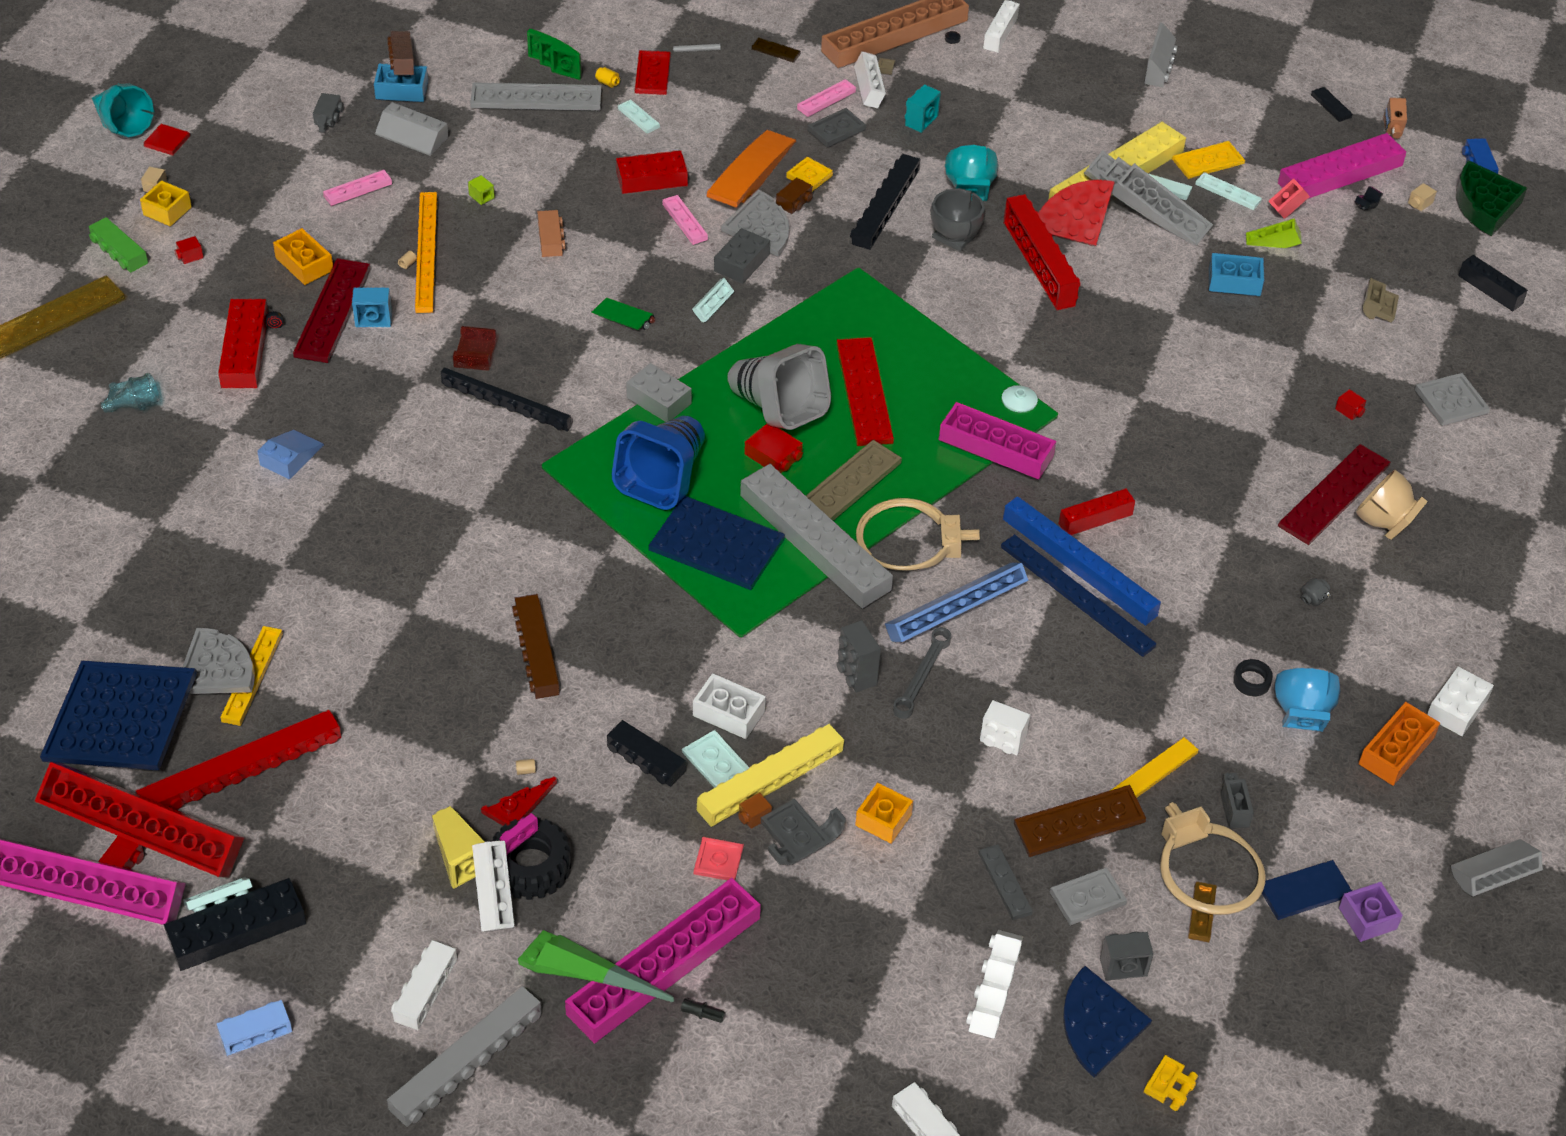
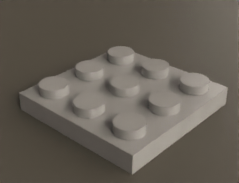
(1452, 399)

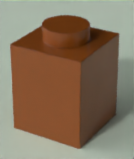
(753, 809)

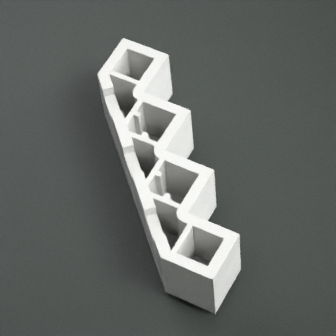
(996, 983)

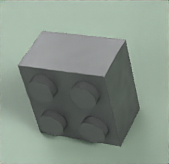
(1126, 955)

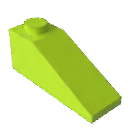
(1277, 235)

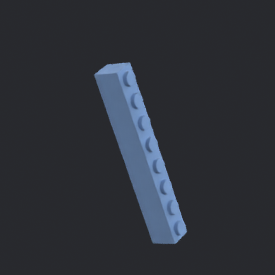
(956, 602)

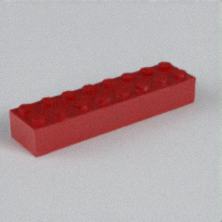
(1041, 252)

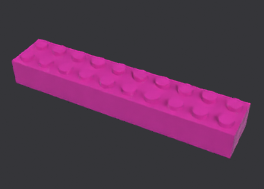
(89, 882)
(665, 958)

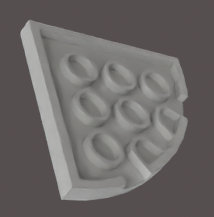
(762, 218)
(220, 663)

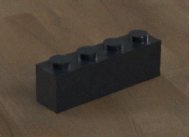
(1492, 283)
(646, 753)

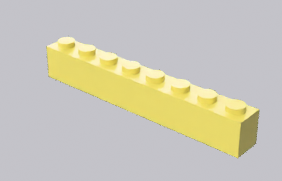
(770, 774)

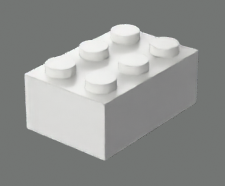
(1460, 701)
(729, 706)

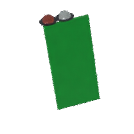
(624, 314)

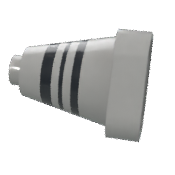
(786, 385)

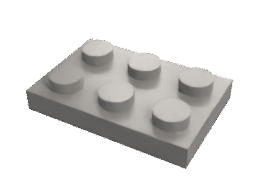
(1088, 896)

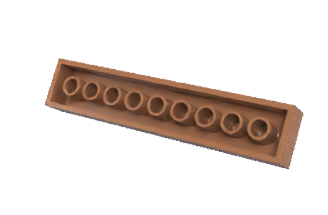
(892, 29)

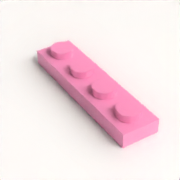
(826, 98)
(357, 187)
(685, 219)

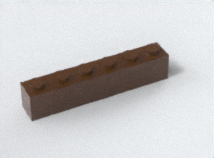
(400, 53)
(536, 646)

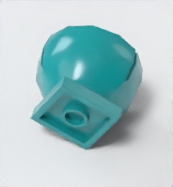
(122, 109)
(970, 170)

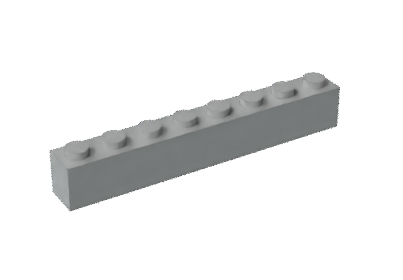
(464, 1057)

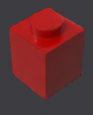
(188, 250)
(1351, 404)

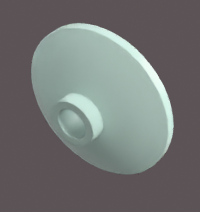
(1019, 399)

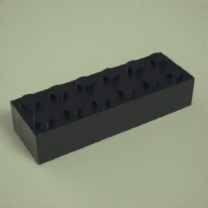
(234, 924)

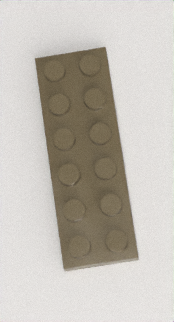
(854, 479)

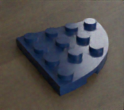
(1099, 1021)

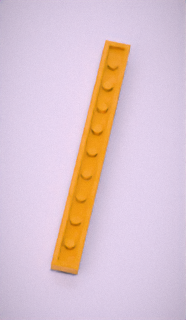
(426, 253)

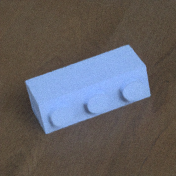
(254, 1027)

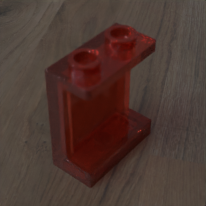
(475, 348)

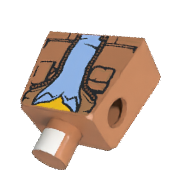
(1395, 124)

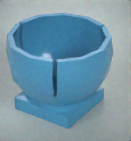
(1307, 697)

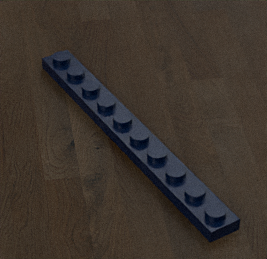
(1079, 595)

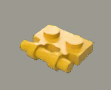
(1164, 1079)

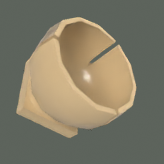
(1391, 505)

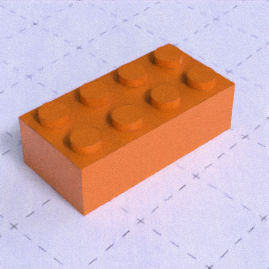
(1399, 743)

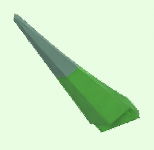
(565, 958)

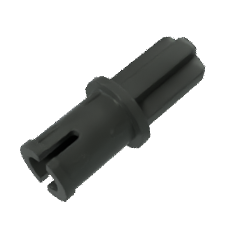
(702, 1010)

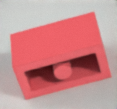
(1289, 198)

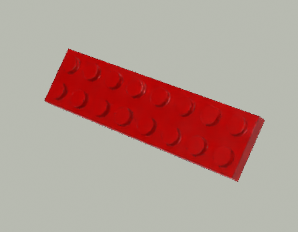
(864, 391)

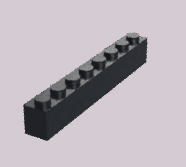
(885, 201)

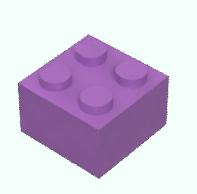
(1370, 911)

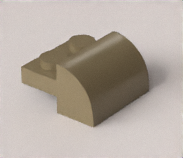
(1379, 301)

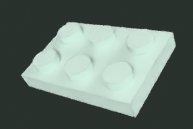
(218, 894)

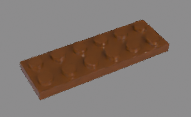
(1079, 820)

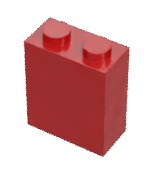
(773, 447)

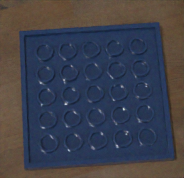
(119, 715)

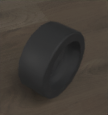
(1249, 688)

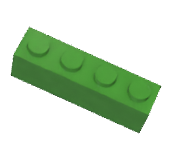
(118, 245)

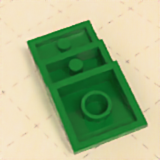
(554, 54)

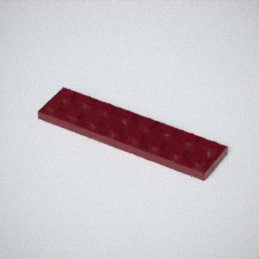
(331, 311)
(1334, 494)

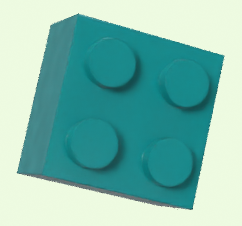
(922, 108)

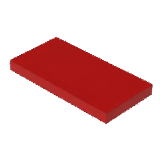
(652, 72)

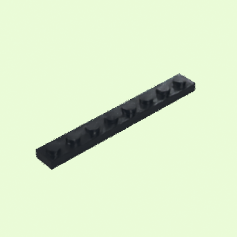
(506, 399)

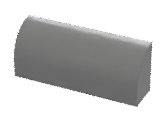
(1497, 867)

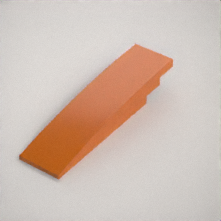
(750, 169)

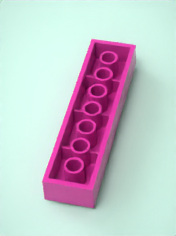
(1345, 165)

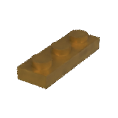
(1201, 922)

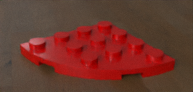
(1078, 211)

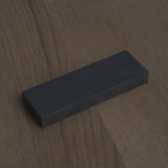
(1331, 104)

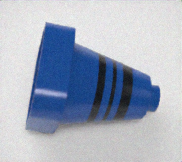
(657, 460)

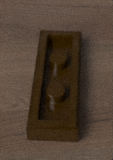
(776, 50)

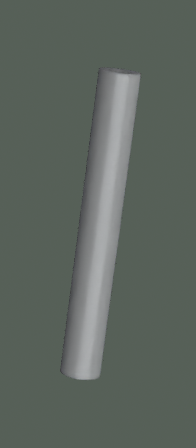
(687, 48)

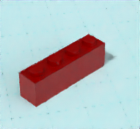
(1097, 512)

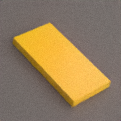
(1208, 159)

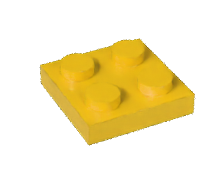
(810, 172)

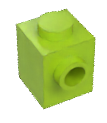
(481, 189)

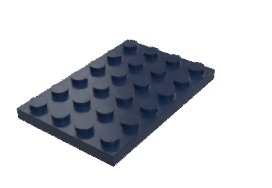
(717, 542)

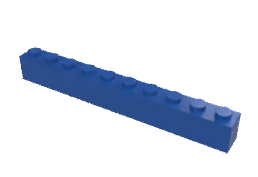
(1082, 561)

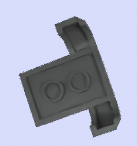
(799, 833)

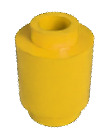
(607, 77)

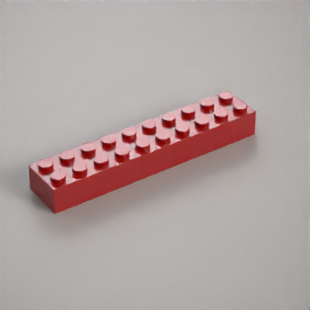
(139, 819)

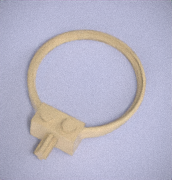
(949, 529)
(1193, 826)

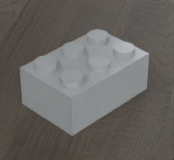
(658, 392)

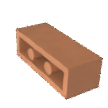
(551, 233)

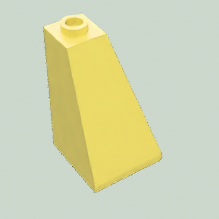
(456, 843)

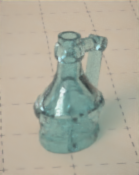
(134, 393)

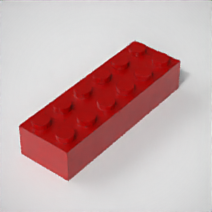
(243, 343)

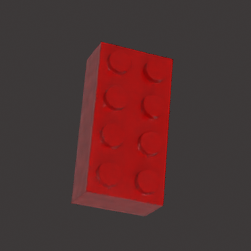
(651, 172)

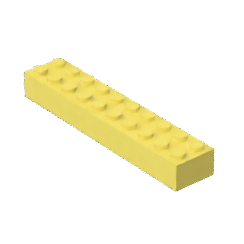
(1146, 151)

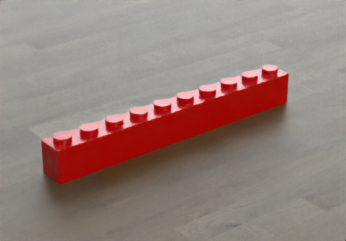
(244, 761)

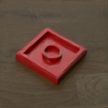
(166, 139)

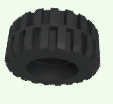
(544, 877)

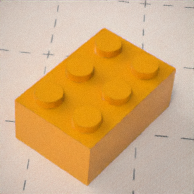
(303, 256)

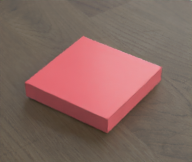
(718, 859)

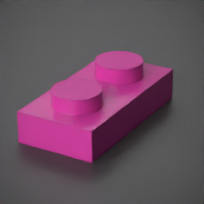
(520, 832)

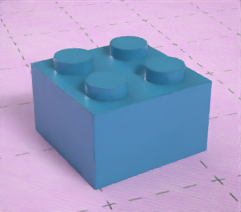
(372, 307)

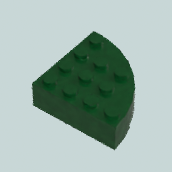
(1487, 197)

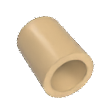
(407, 259)
(525, 766)

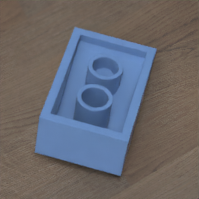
(288, 453)

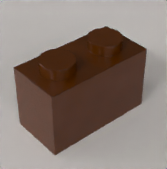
(794, 195)

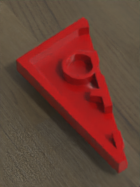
(519, 803)

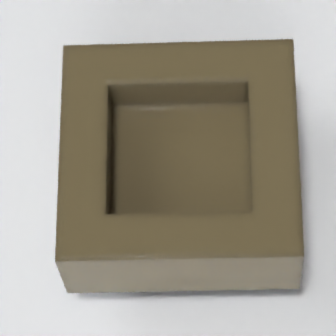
(886, 65)

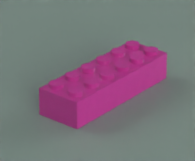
(997, 440)

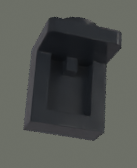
(1370, 199)

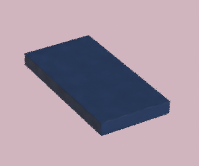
(1305, 889)

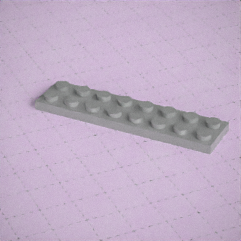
(536, 96)

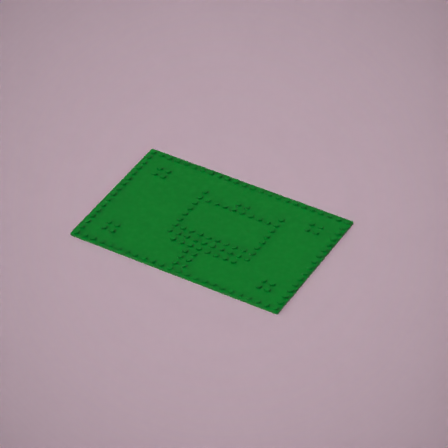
(921, 380)

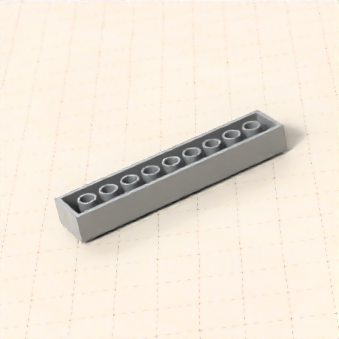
(816, 536)

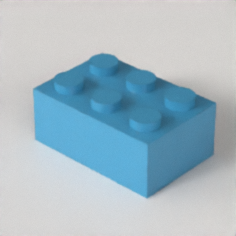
(400, 87)
(1236, 274)

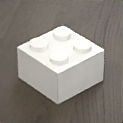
(1004, 727)

